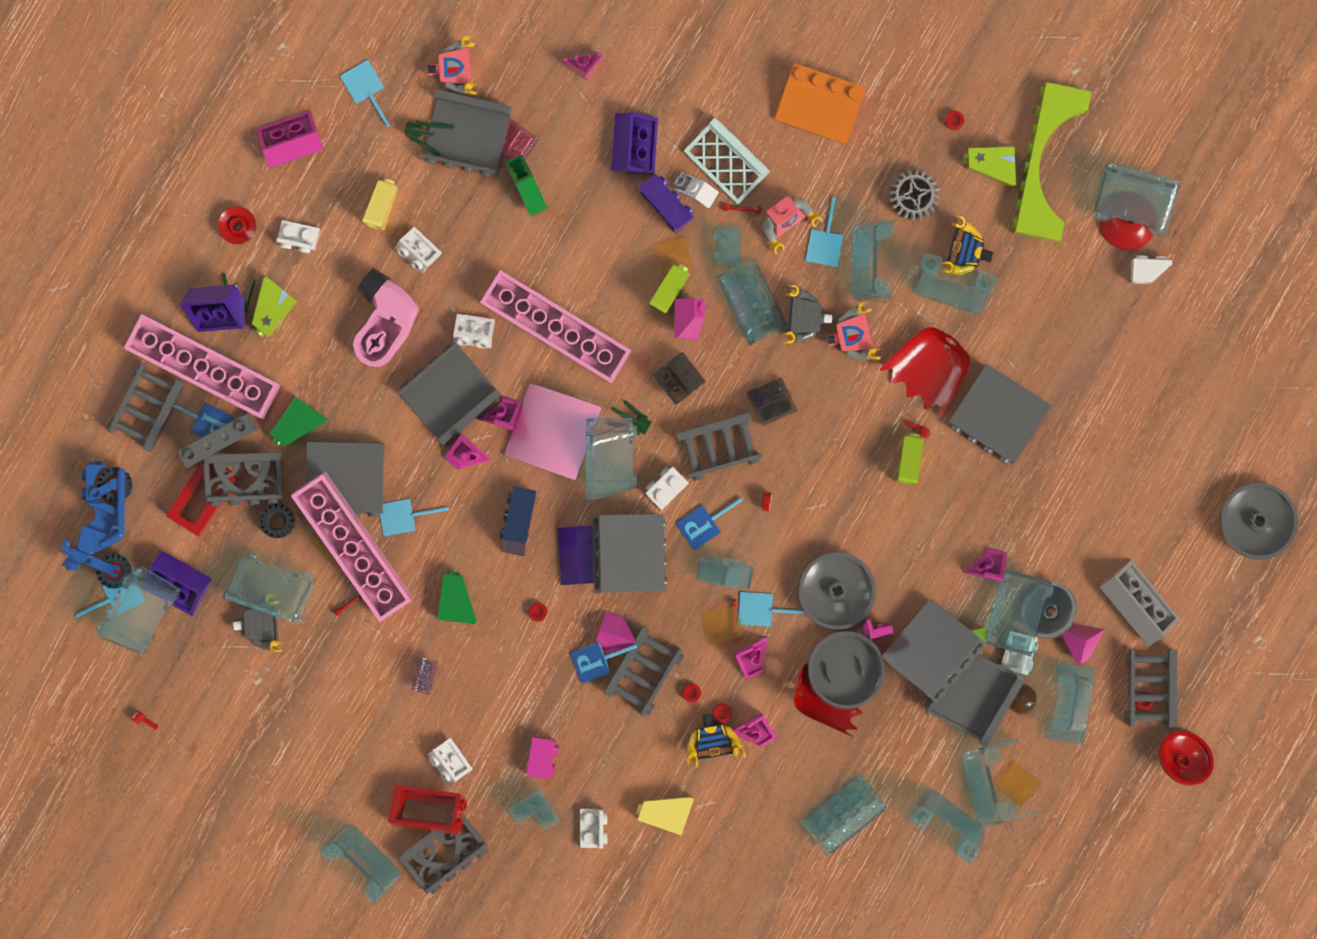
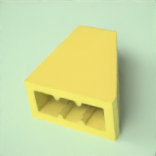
(380, 204)
(666, 813)

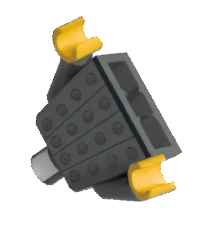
(804, 316)
(260, 629)

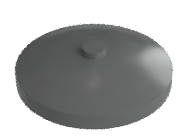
(1258, 521)
(837, 590)

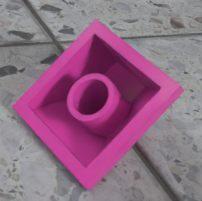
(689, 318)

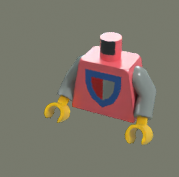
(455, 67)
(784, 216)
(854, 334)

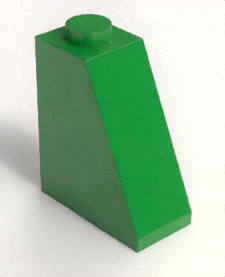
(526, 185)
(296, 423)
(455, 600)

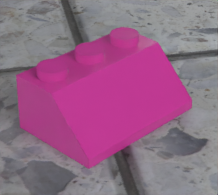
(289, 139)

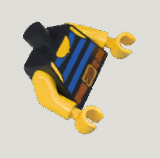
(965, 249)
(712, 741)

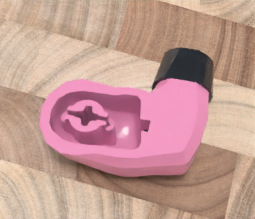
(388, 323)

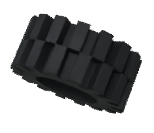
(269, 512)

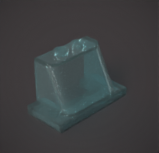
(1071, 703)

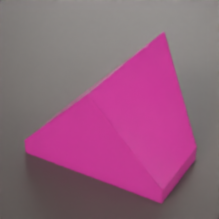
(584, 64)
(503, 413)
(465, 454)
(989, 565)
(614, 634)
(1082, 641)
(752, 658)
(756, 731)

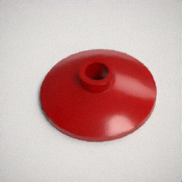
(227, 223)

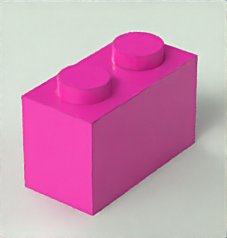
(541, 758)

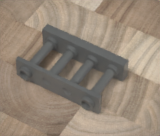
(157, 423)
(724, 428)
(217, 440)
(635, 655)
(1168, 697)

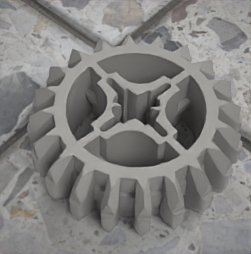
(915, 202)

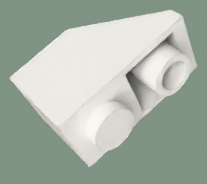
(695, 189)
(1147, 270)

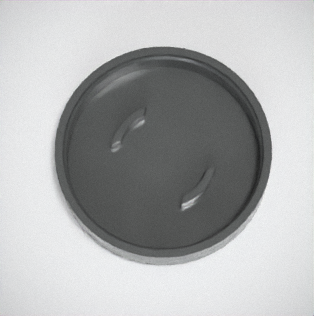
(845, 670)

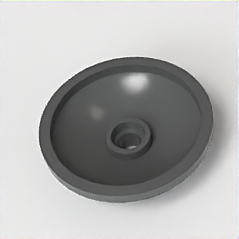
(1066, 609)

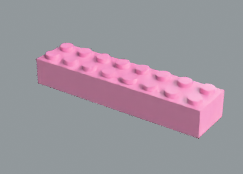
(555, 327)
(202, 366)
(352, 546)

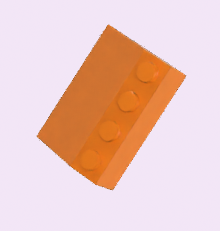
(820, 103)

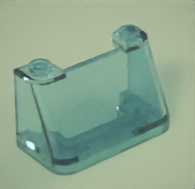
(1136, 197)
(864, 280)
(609, 456)
(270, 588)
(1017, 612)
(366, 857)

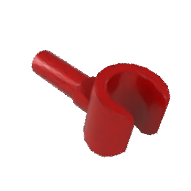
(923, 430)
(138, 717)

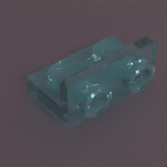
(728, 246)

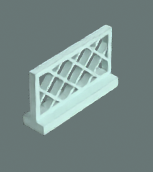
(739, 149)

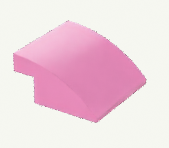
(551, 431)

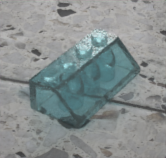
(752, 302)
(844, 815)

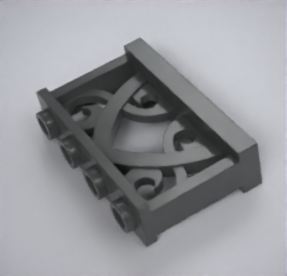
(263, 462)
(417, 854)

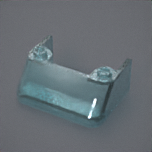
(981, 787)

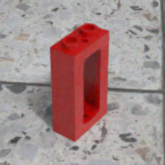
(209, 512)
(403, 793)

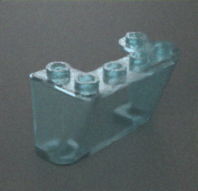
(950, 293)
(137, 611)
(933, 803)

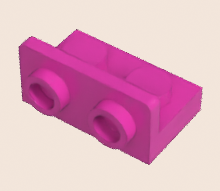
(880, 630)

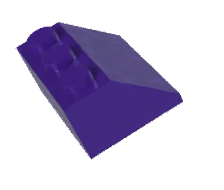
(634, 143)
(666, 203)
(215, 308)
(576, 555)
(189, 580)

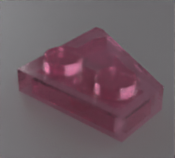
(518, 142)

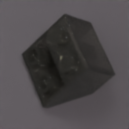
(679, 378)
(772, 402)

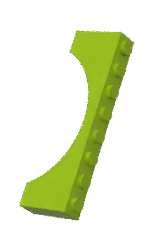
(1034, 215)

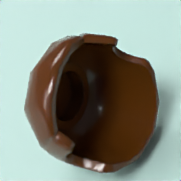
(1024, 701)

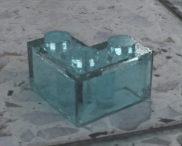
(725, 572)
(535, 805)

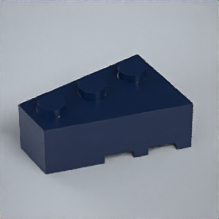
(517, 520)

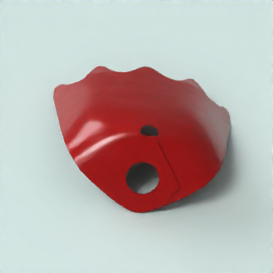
(930, 368)
(815, 709)

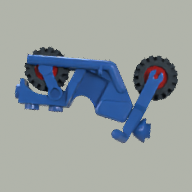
(105, 529)

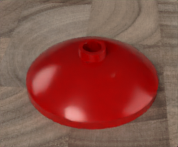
(1125, 235)
(1191, 752)

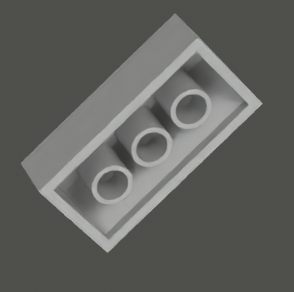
(1140, 603)

